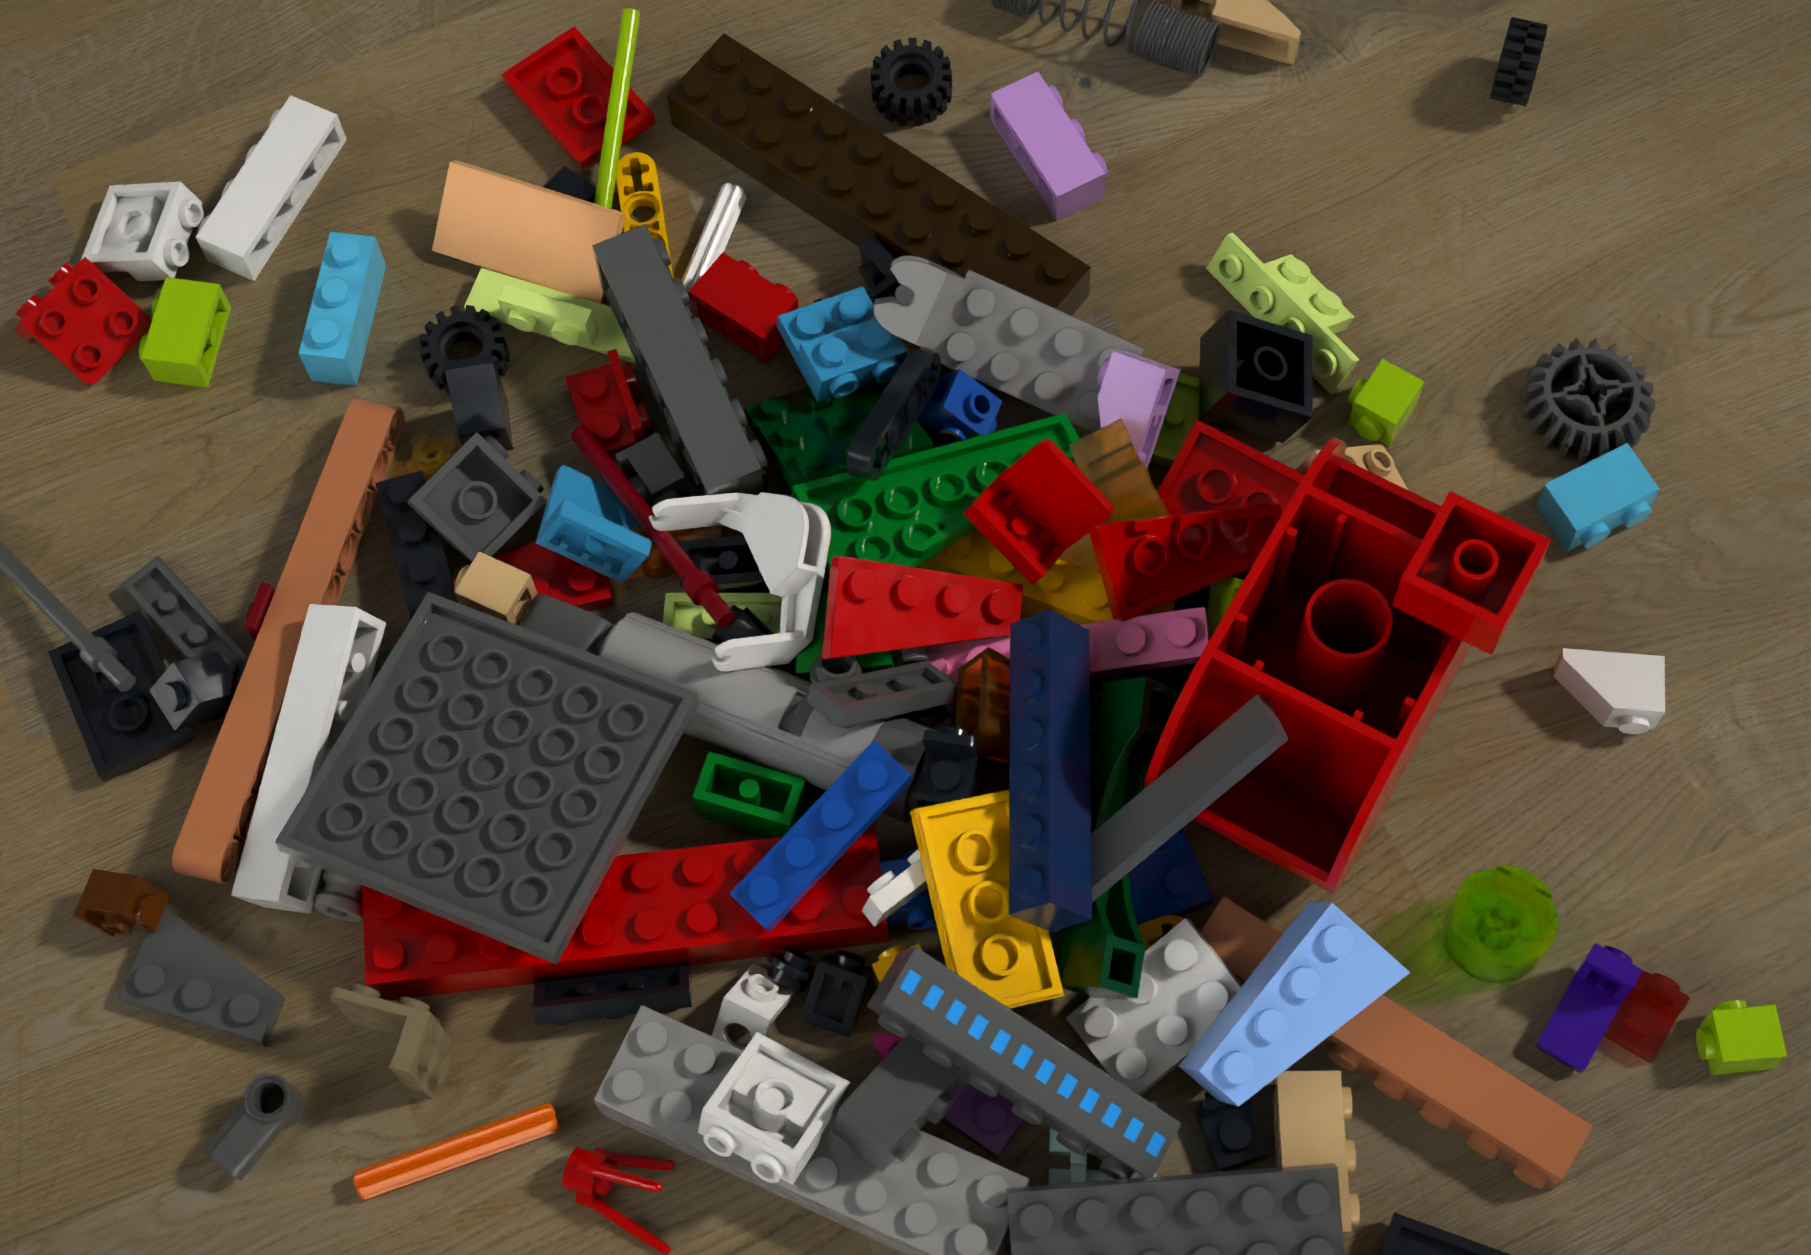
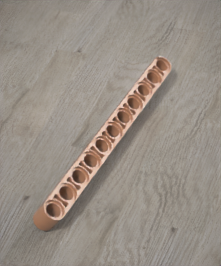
(313, 574)

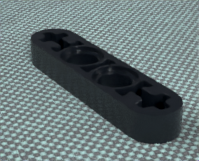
(893, 415)

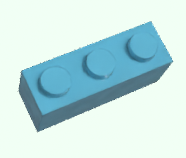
(342, 309)

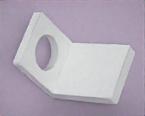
(752, 1003)

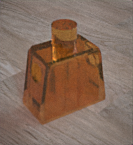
(985, 703)

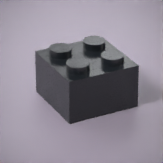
(1256, 377)

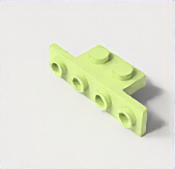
(1290, 297)
(548, 313)

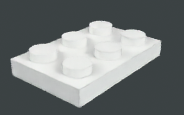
(1177, 1001)

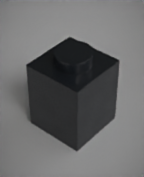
(195, 690)

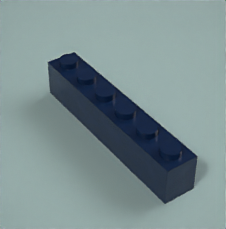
(1050, 772)

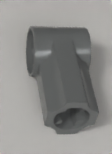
(252, 1130)

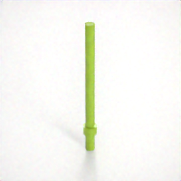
(617, 107)

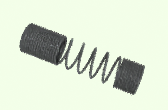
(1162, 36)

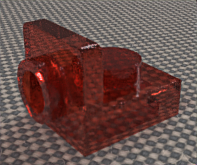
(1647, 1015)

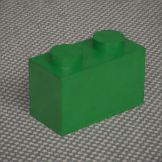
(749, 796)

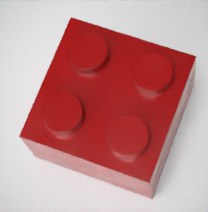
(1470, 572)

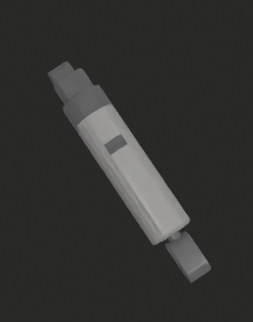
(743, 711)

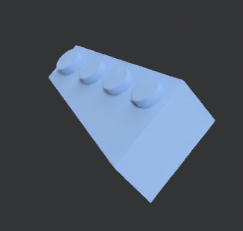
(1292, 1001)

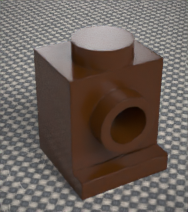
(120, 903)

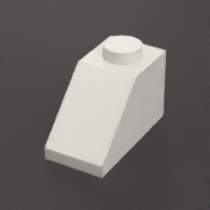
(1615, 686)

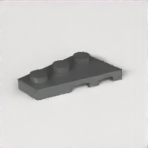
(200, 984)

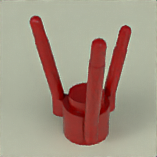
(595, 1174)

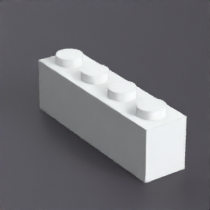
(271, 187)

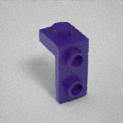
(1588, 1006)

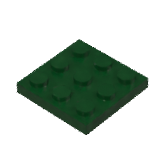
(814, 437)

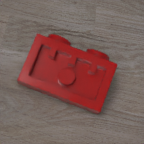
(606, 404)

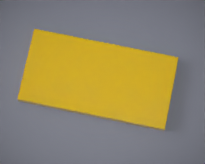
(968, 884)

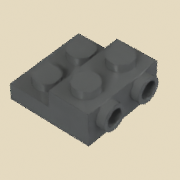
(478, 498)

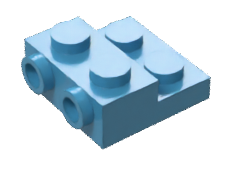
(841, 344)

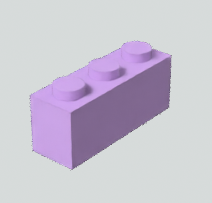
(1048, 145)

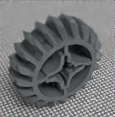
(1598, 387)

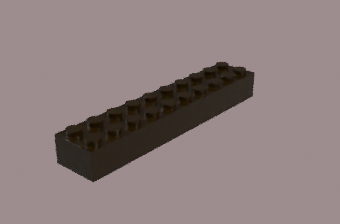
(860, 177)

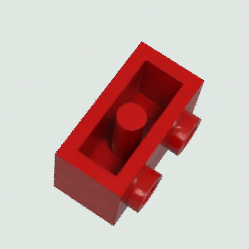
(742, 305)

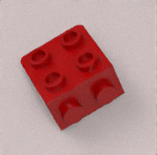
(83, 321)
(1038, 509)

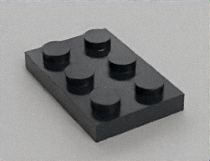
(116, 725)

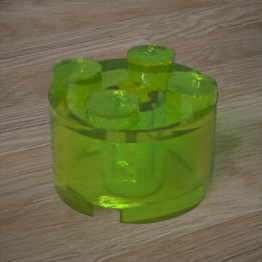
(1495, 953)

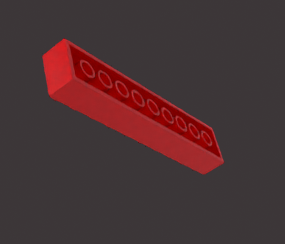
(643, 914)

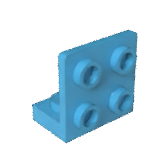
(591, 526)

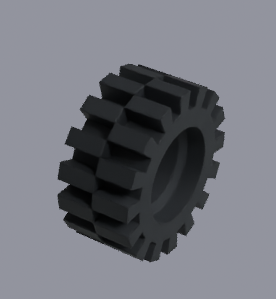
(911, 60)
(1519, 61)
(456, 329)

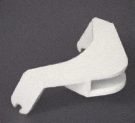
(791, 551)

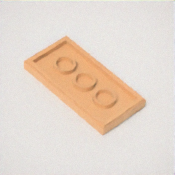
(523, 230)

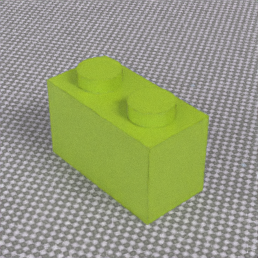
(185, 332)

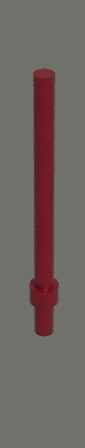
(696, 583)

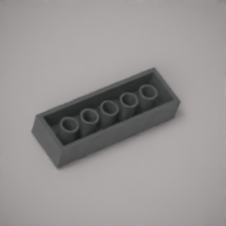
(678, 366)

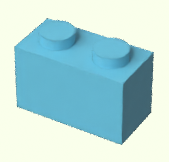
(1598, 498)

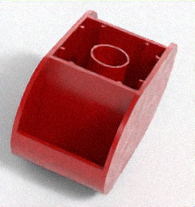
(1334, 661)

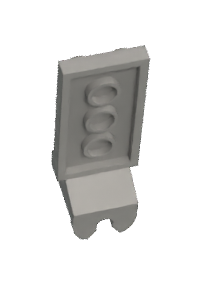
(1001, 337)

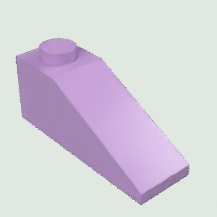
(1137, 393)

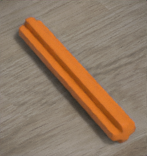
(455, 1151)

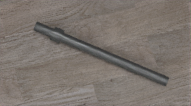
(94, 650)

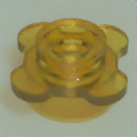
(422, 446)

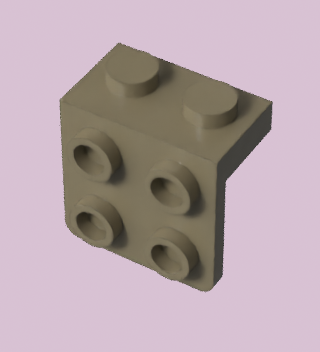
(423, 1044)

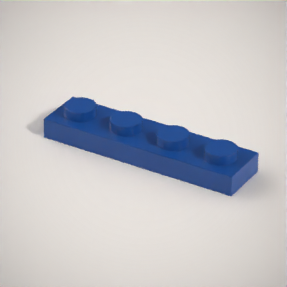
(821, 836)

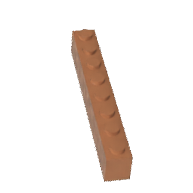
(1427, 1068)

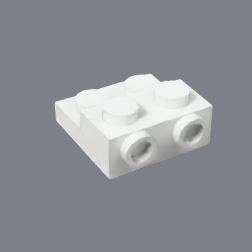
(144, 230)
(772, 1109)

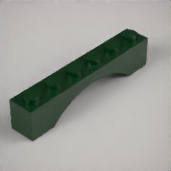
(1108, 952)

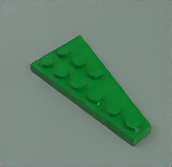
(923, 495)

